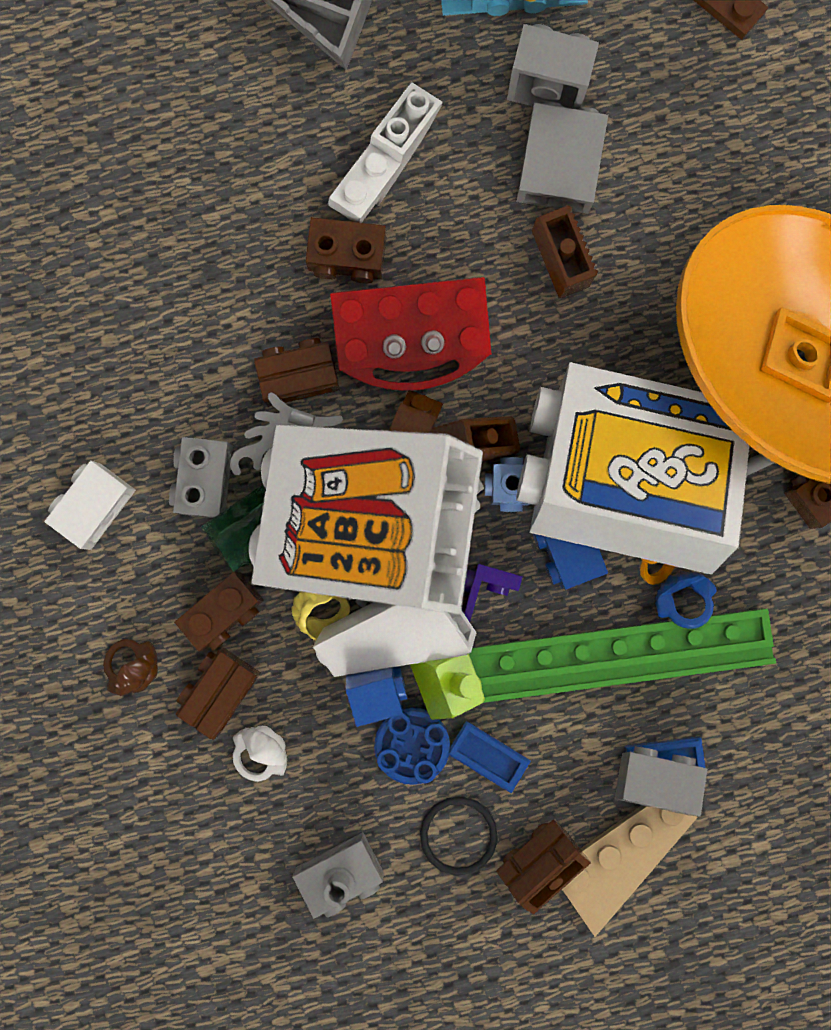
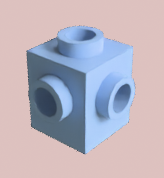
(496, 484)

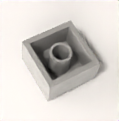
(551, 67)

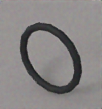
(459, 870)

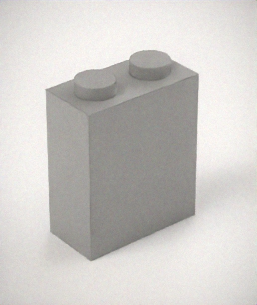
(562, 157)

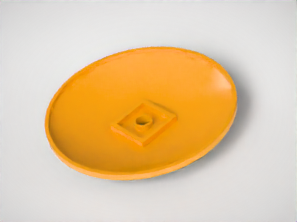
(744, 310)

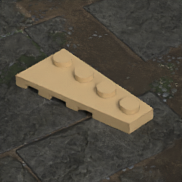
(622, 861)

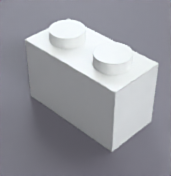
(89, 505)

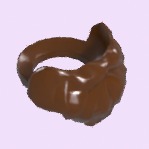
(134, 675)

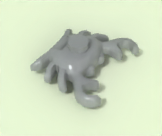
(286, 416)

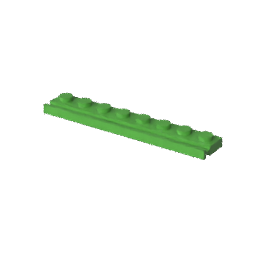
(623, 655)

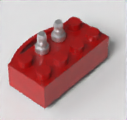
(412, 330)

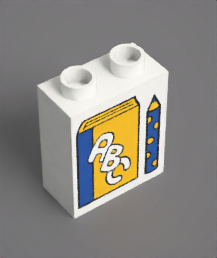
(635, 470)

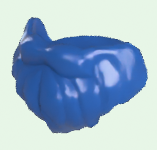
(676, 582)

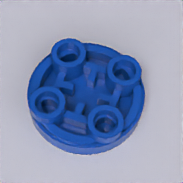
(412, 746)

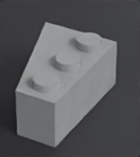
(327, 23)

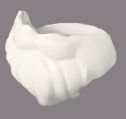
(263, 747)

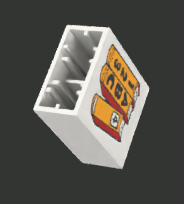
(367, 515)

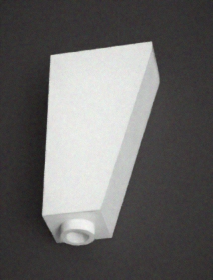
(392, 637)

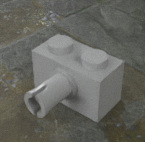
(339, 876)

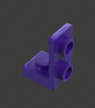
(497, 580)

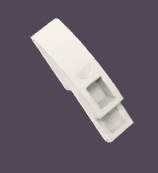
(386, 155)

